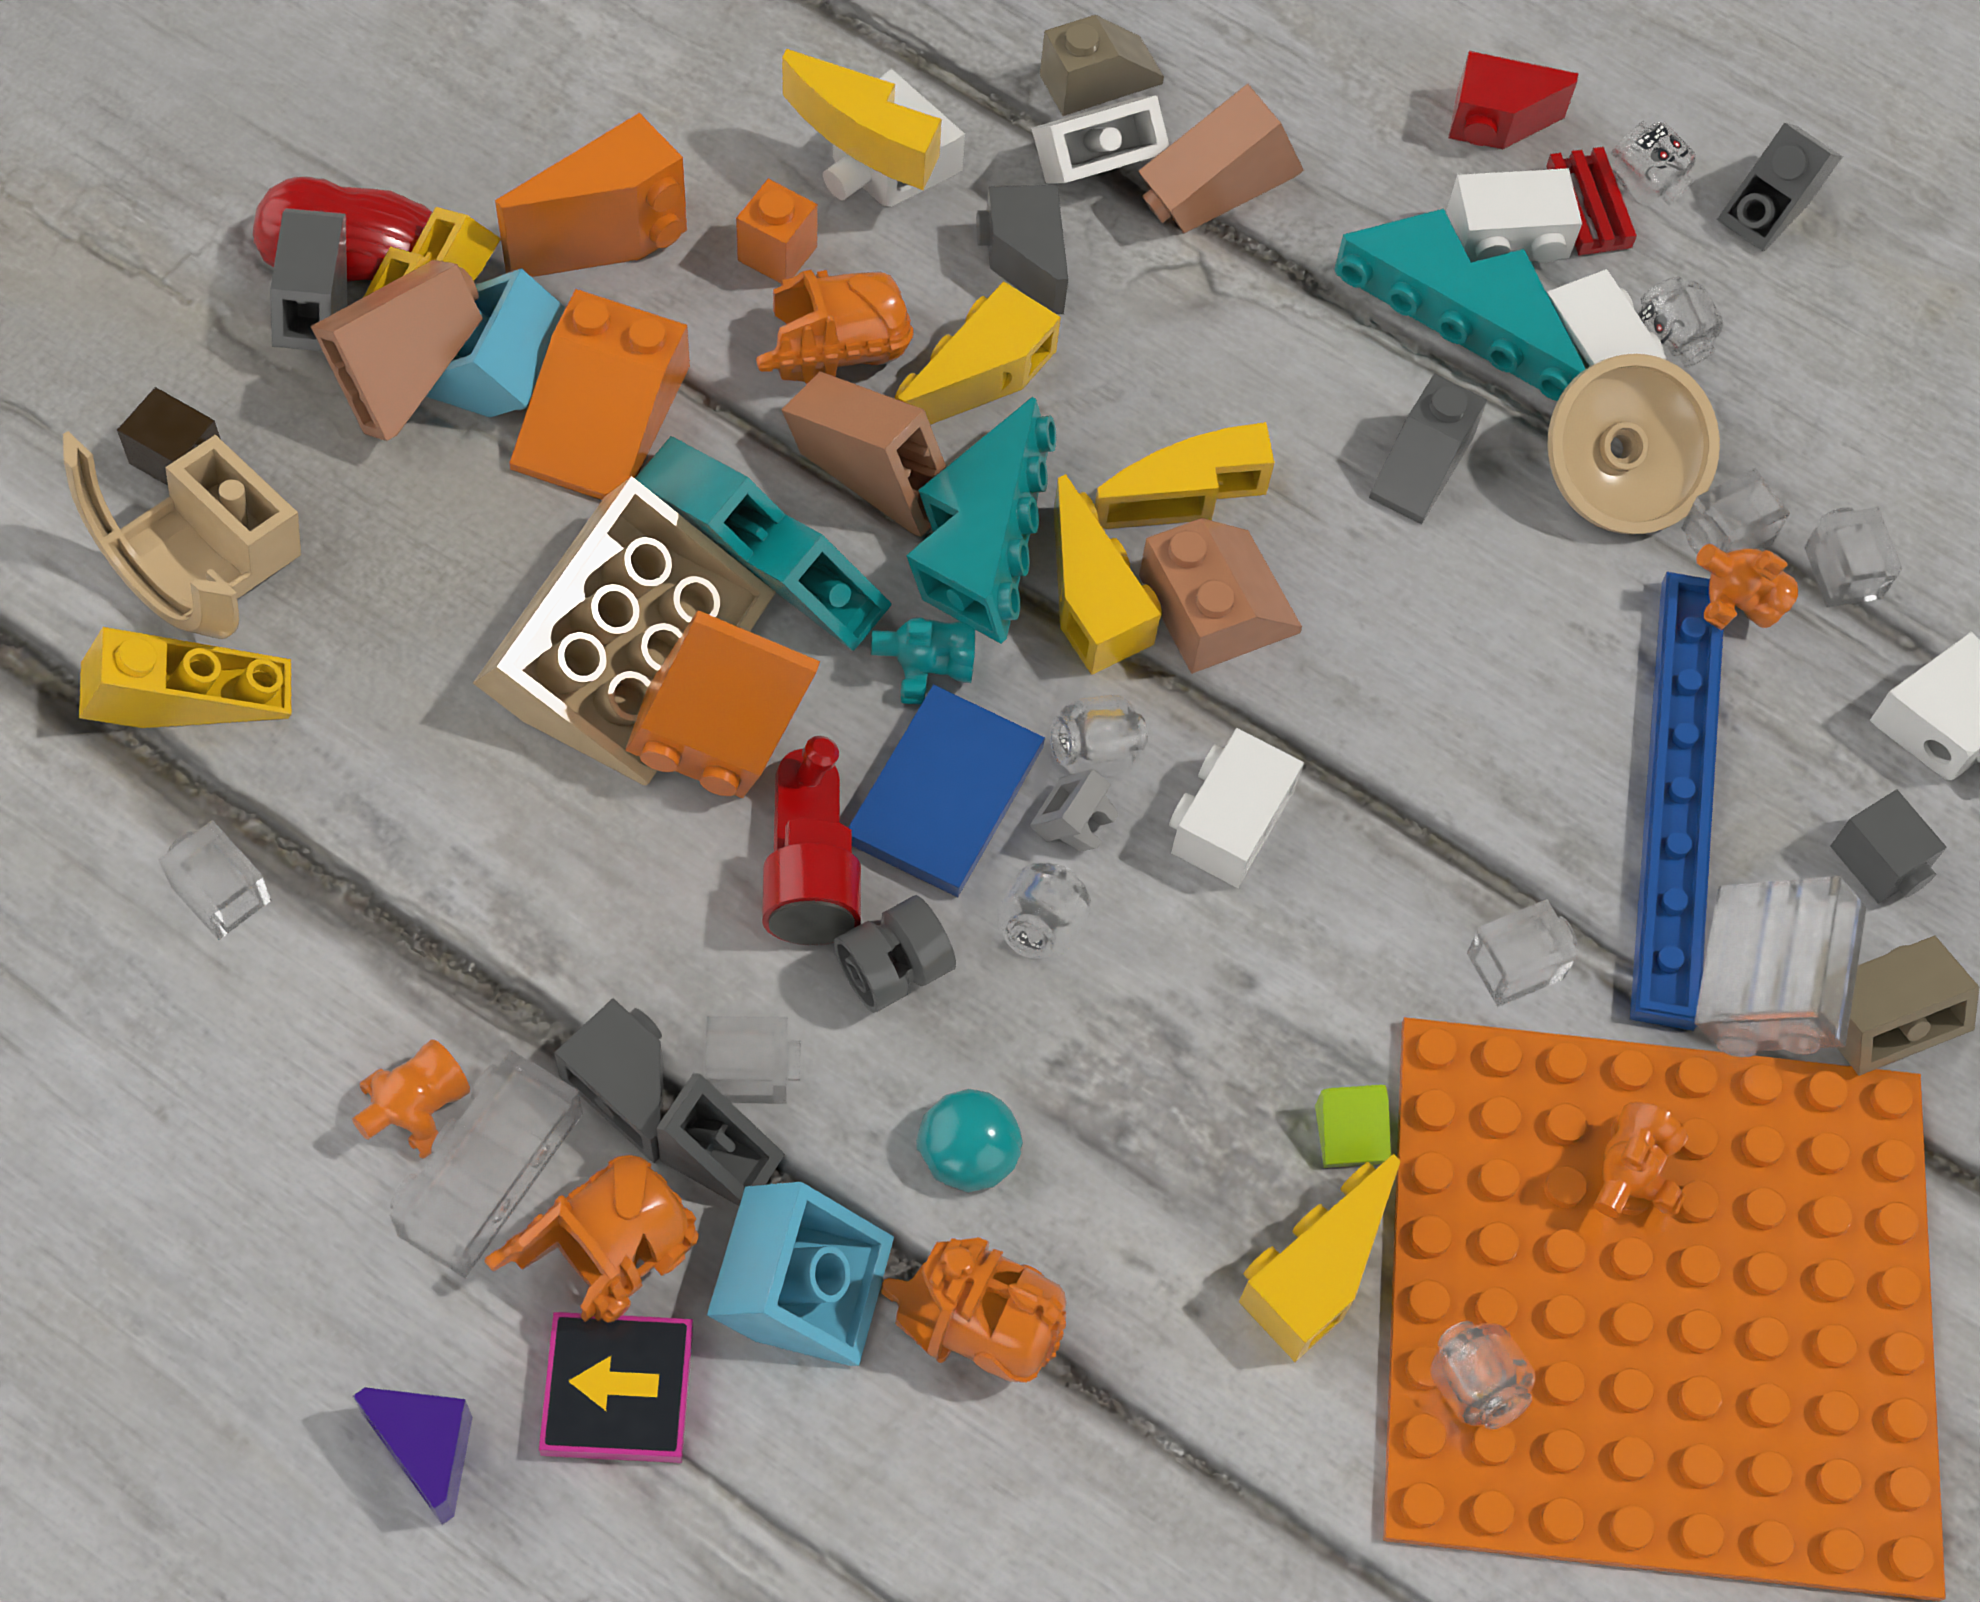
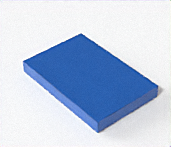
(945, 790)

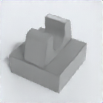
(1071, 805)

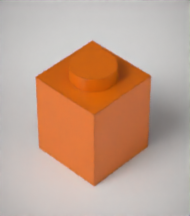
(776, 231)

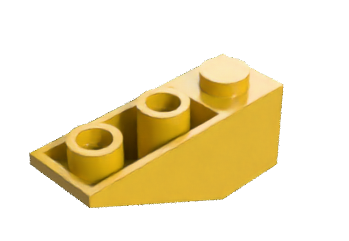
(988, 358)
(1099, 597)
(179, 683)
(1317, 1277)

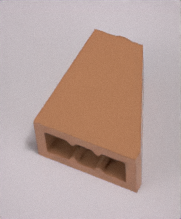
(1220, 163)
(399, 343)
(868, 444)

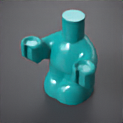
(927, 648)

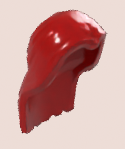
(372, 220)

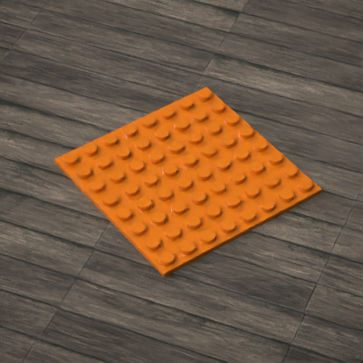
(1706, 1379)

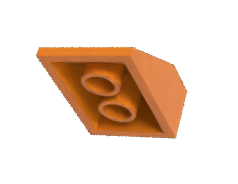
(597, 204)
(600, 395)
(720, 705)

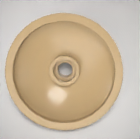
(1665, 437)

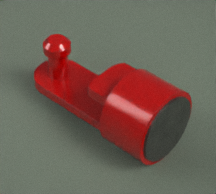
(811, 874)

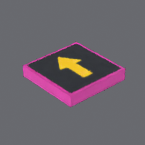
(617, 1388)

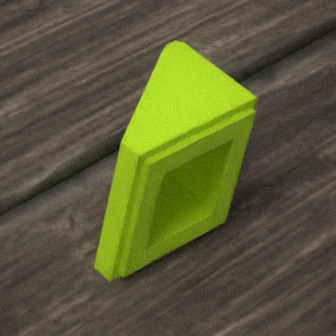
(1353, 1125)

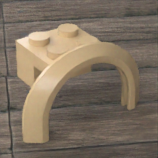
(201, 544)

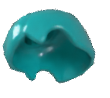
(970, 1140)

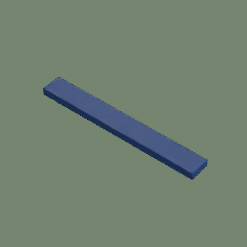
(1678, 808)

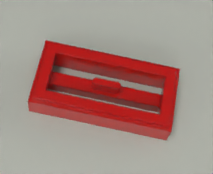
(1610, 195)

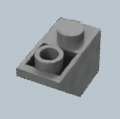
(1779, 186)
(307, 276)

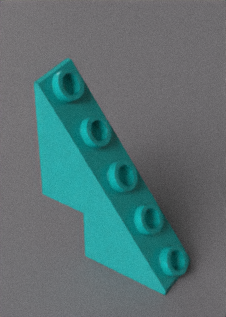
(1483, 305)
(983, 522)
(766, 541)

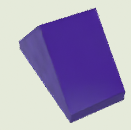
(425, 1438)

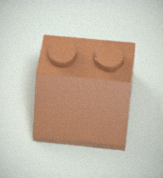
(1215, 592)

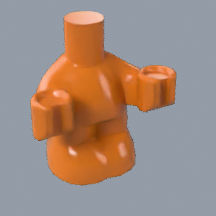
(1749, 581)
(412, 1095)
(1635, 1158)

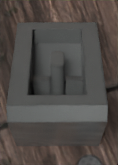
(715, 1142)

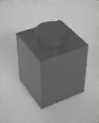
(1889, 848)

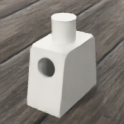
(850, 175)
(1938, 710)

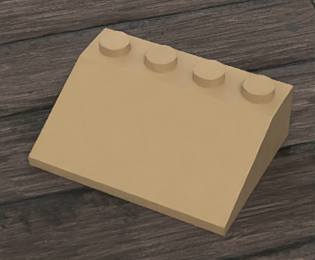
(611, 619)

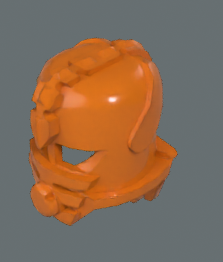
(836, 324)
(606, 1230)
(982, 1309)

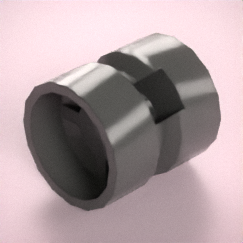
(915, 943)

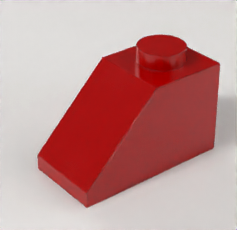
(1508, 100)

